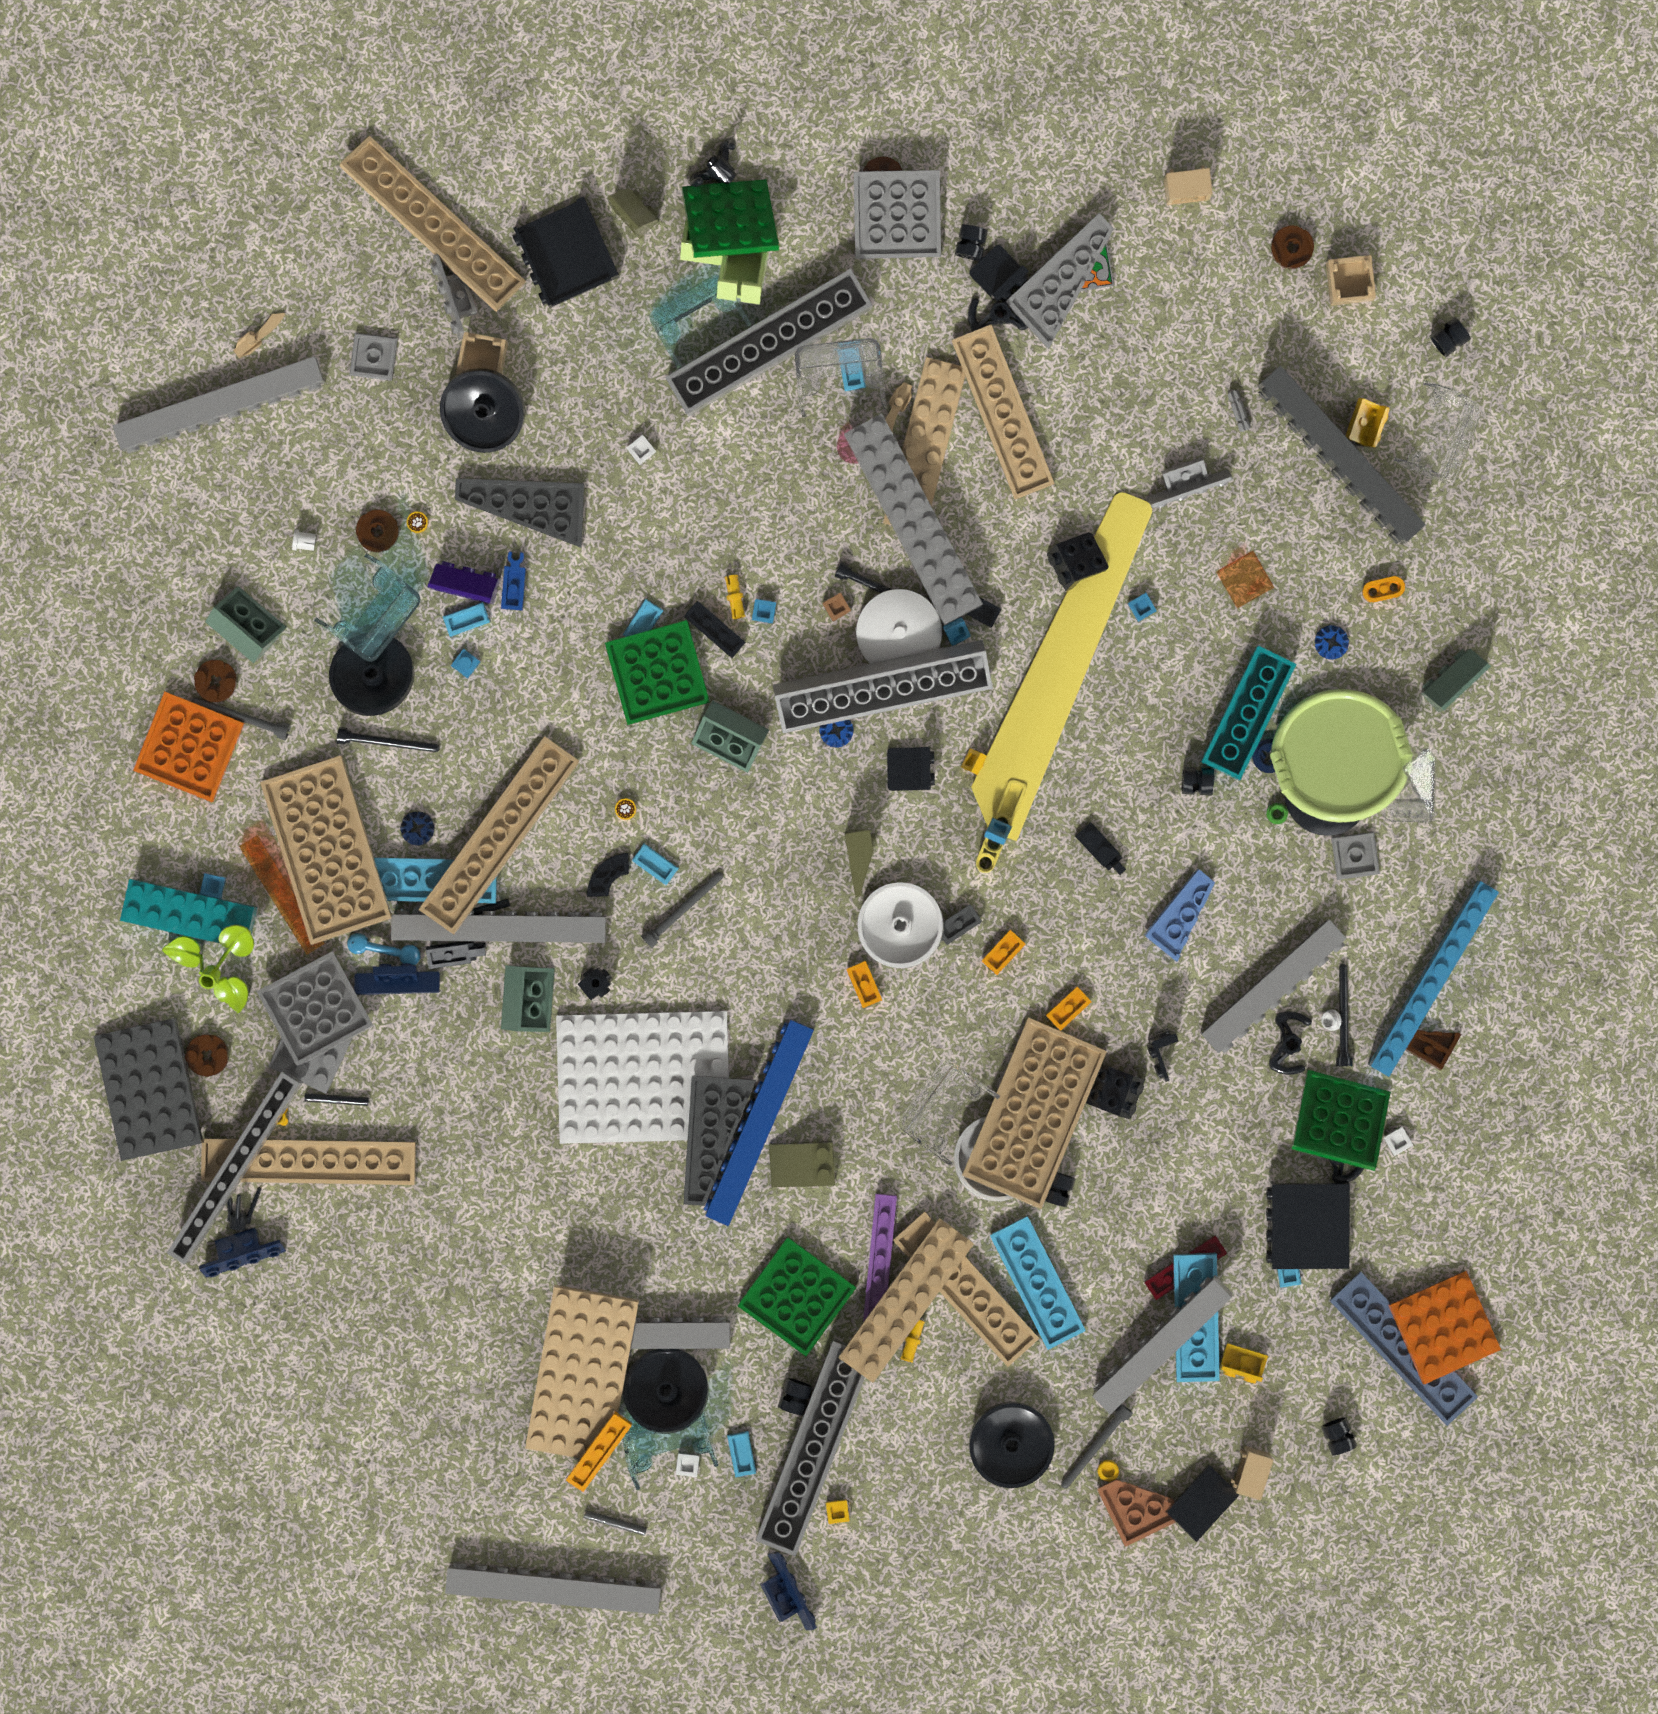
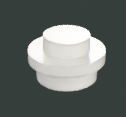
(1331, 1020)

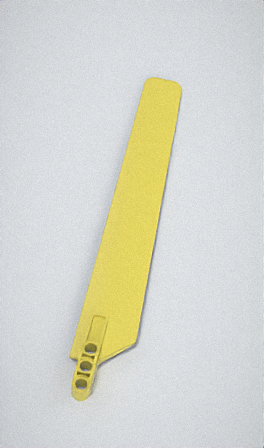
(1050, 687)

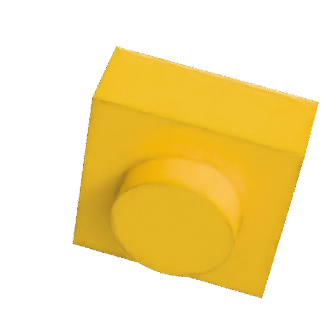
(973, 761)
(837, 1511)

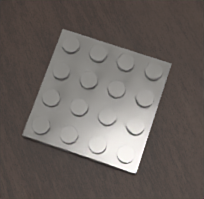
(897, 214)
(315, 1009)

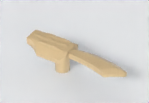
(252, 340)
(898, 402)

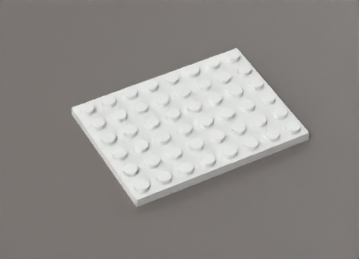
(634, 1073)

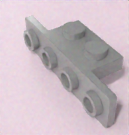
(457, 296)
(1187, 480)

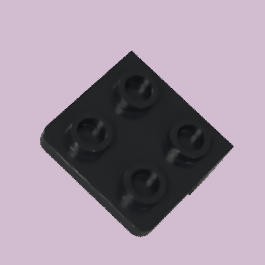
(998, 274)
(1077, 560)
(910, 769)
(1163, 1038)
(1116, 1092)

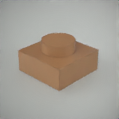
(836, 607)

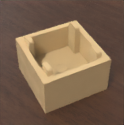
(1188, 186)
(1350, 280)
(481, 352)
(1252, 1473)

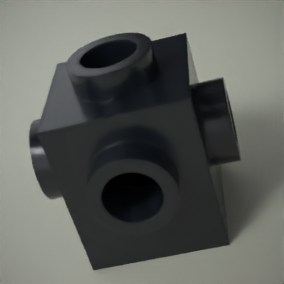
(589, 988)

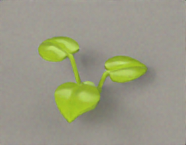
(234, 938)

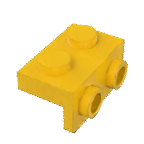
(1367, 423)
(1243, 1362)

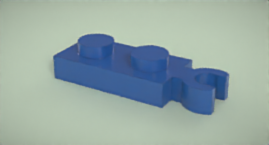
(513, 584)

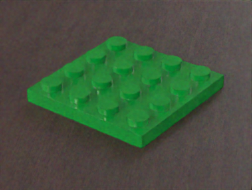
(730, 218)
(657, 672)
(1341, 1120)
(797, 1296)

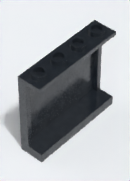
(565, 253)
(1308, 1225)

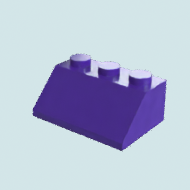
(464, 582)

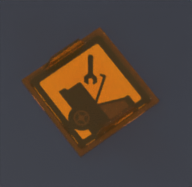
(1245, 579)

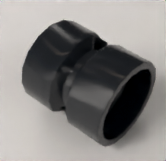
(971, 242)
(1450, 337)
(1197, 781)
(1059, 1190)
(794, 1397)
(1339, 1436)

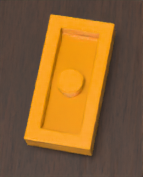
(1003, 952)
(864, 984)
(1068, 1008)

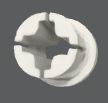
(303, 540)

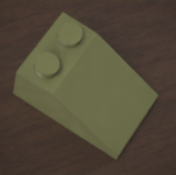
(633, 211)
(860, 852)
(802, 1164)

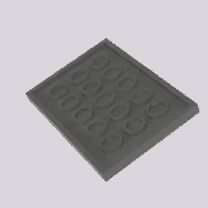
(148, 1089)

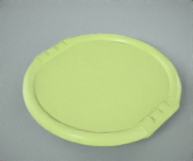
(1341, 755)

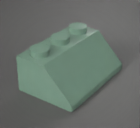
(245, 624)
(1454, 679)
(730, 736)
(527, 998)

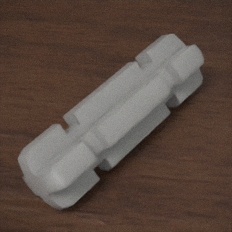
(1239, 411)

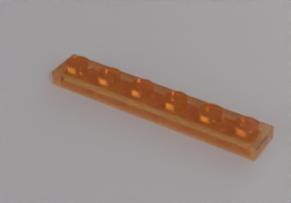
(278, 890)

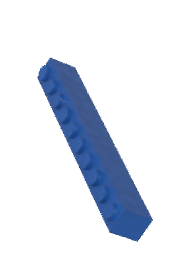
(759, 1123)

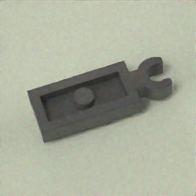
(960, 924)

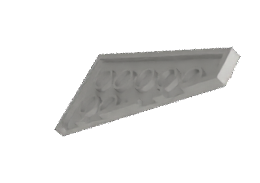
(1053, 289)

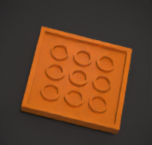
(188, 746)
(1444, 1327)

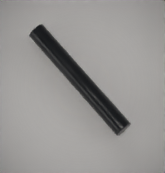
(492, 906)
(336, 1099)

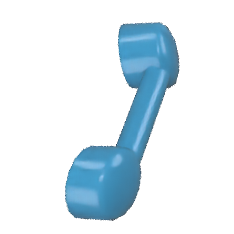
(407, 954)

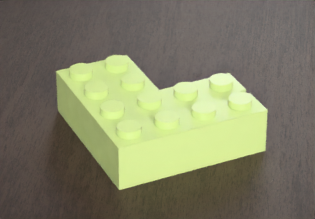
(739, 274)

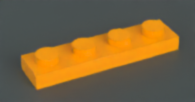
(599, 1451)

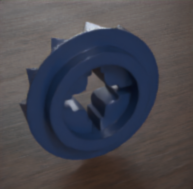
(1258, 757)
(413, 837)

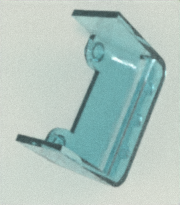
(665, 316)
(381, 619)
(643, 1444)

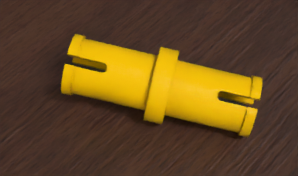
(735, 596)
(912, 1342)

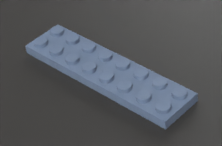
(1371, 1316)

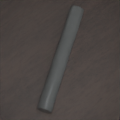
(615, 1522)

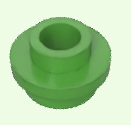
(1284, 813)

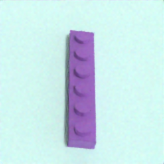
(880, 1250)

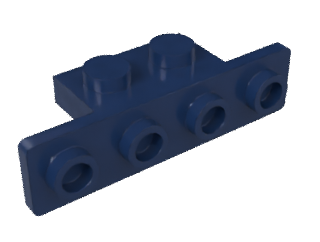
(396, 980)
(240, 1250)
(784, 1594)

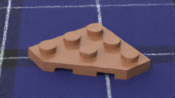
(1135, 1510)

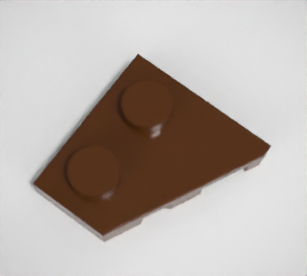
(1433, 1046)

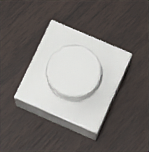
(641, 450)
(1397, 1141)
(687, 1464)

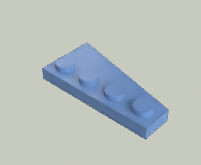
(1176, 921)

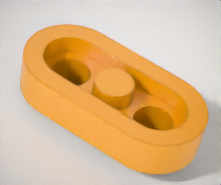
(1383, 590)

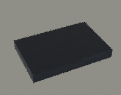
(1202, 1503)

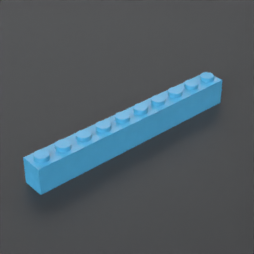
(1433, 978)

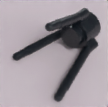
(237, 1218)

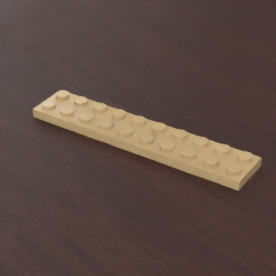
(432, 223)
(499, 835)
(318, 1161)

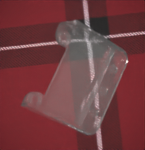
(1417, 797)

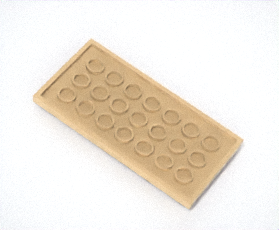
(326, 850)
(1035, 1113)
(580, 1369)

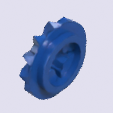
(1322, 646)
(831, 739)

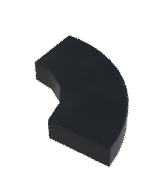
(606, 874)

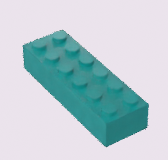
(1248, 713)
(183, 911)

